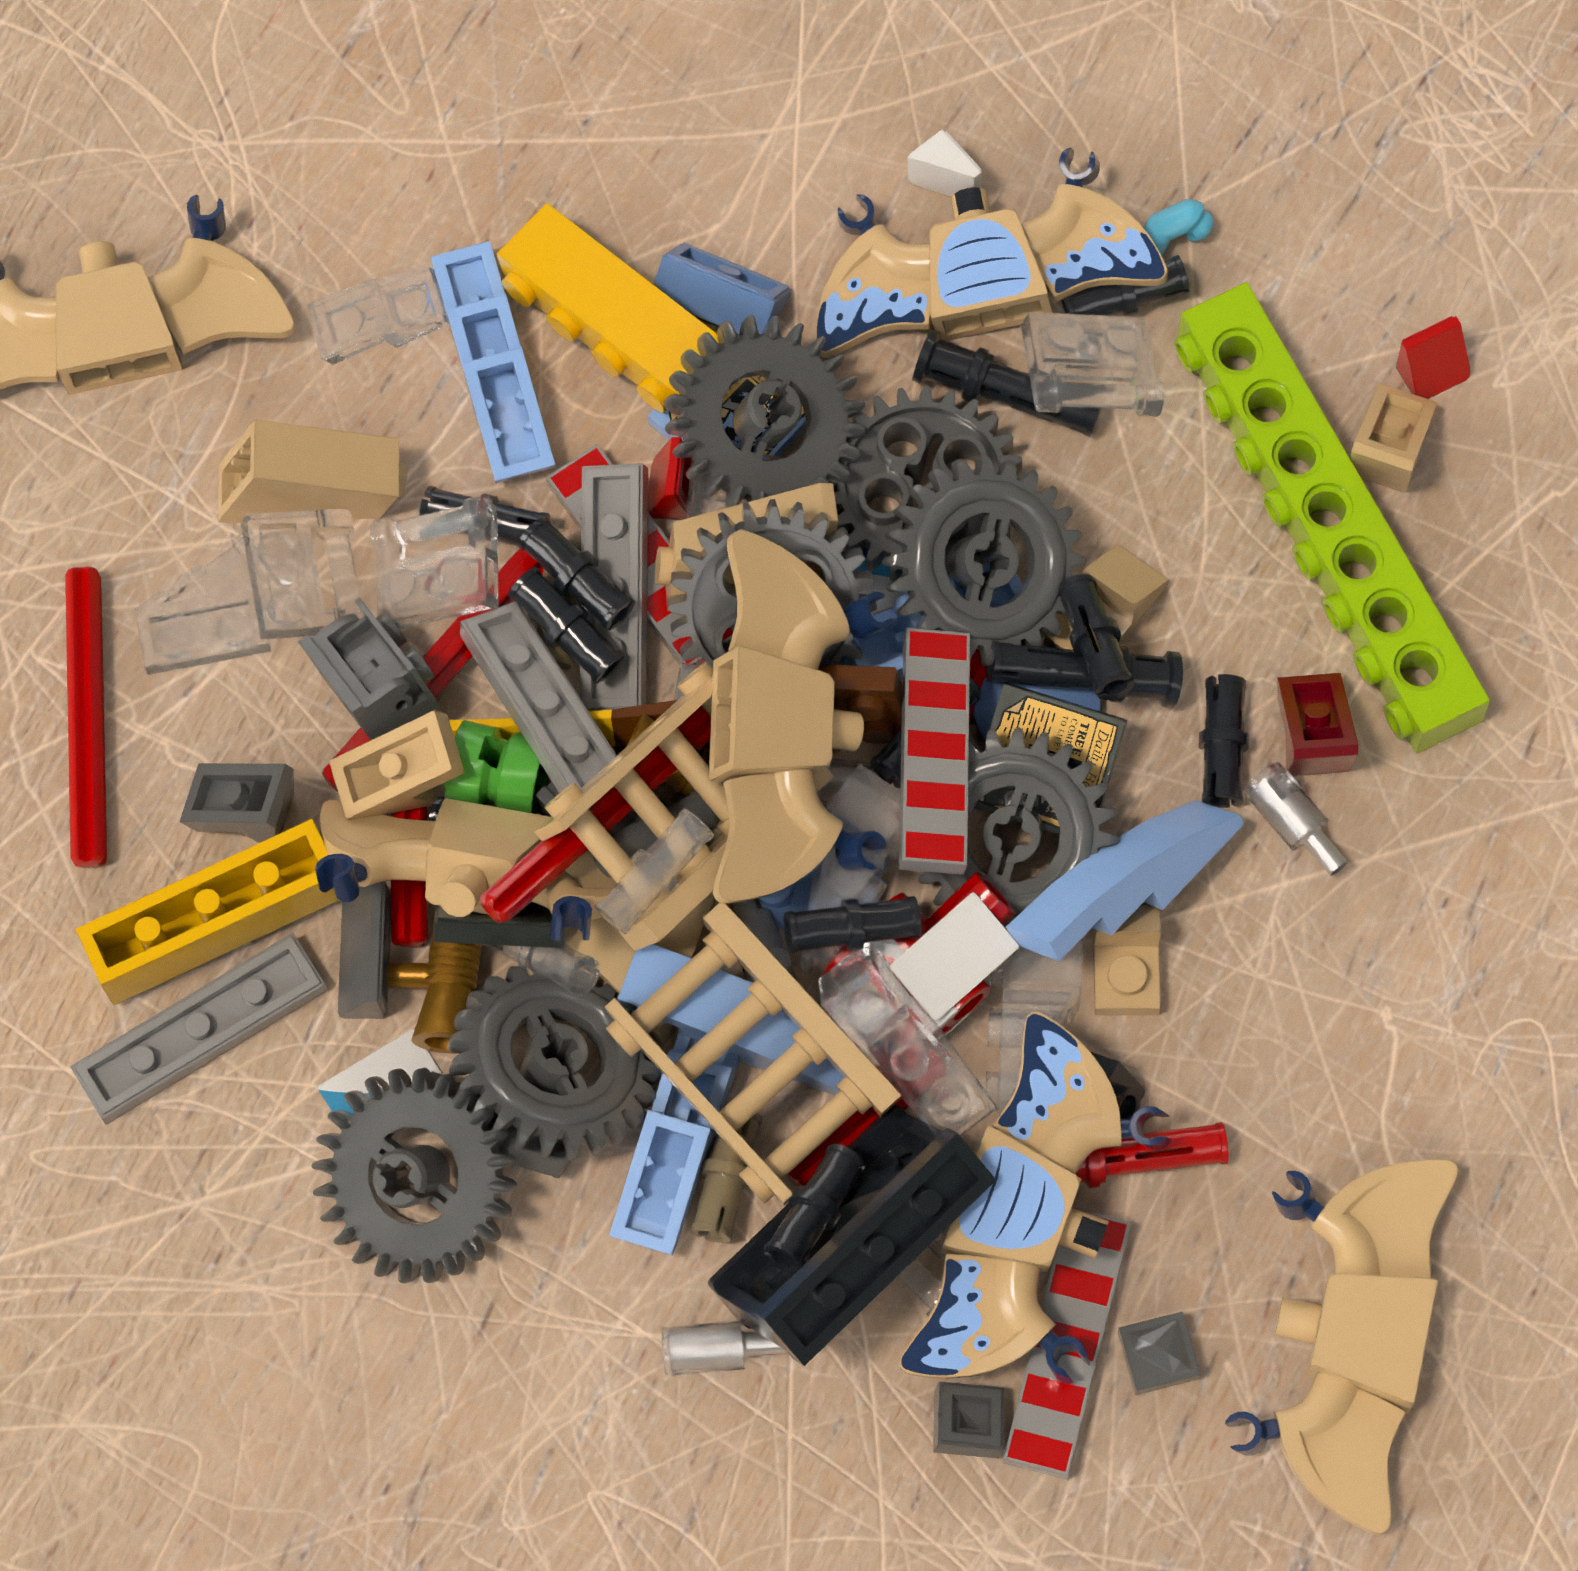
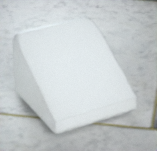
(943, 166)

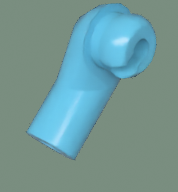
(1178, 219)

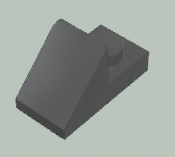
(240, 799)

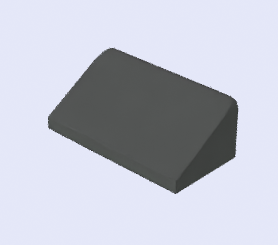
(365, 954)

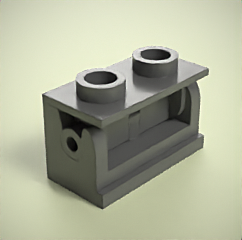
(371, 672)

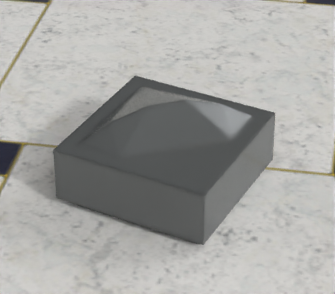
(1159, 1353)
(968, 1420)

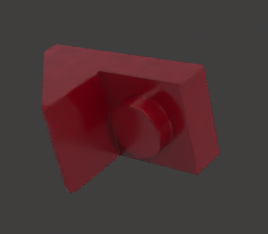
(1317, 724)

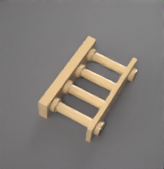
(572, 810)
(814, 1042)

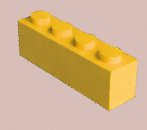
(600, 302)
(207, 913)

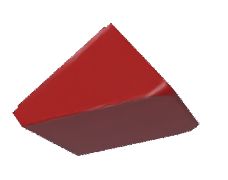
(1434, 359)
(668, 483)

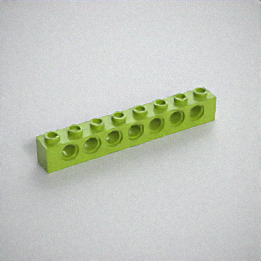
(1239, 327)

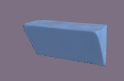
(719, 288)

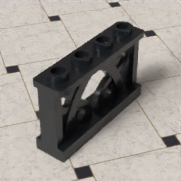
(903, 1200)

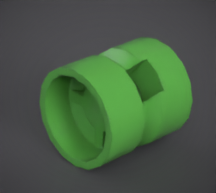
(496, 769)

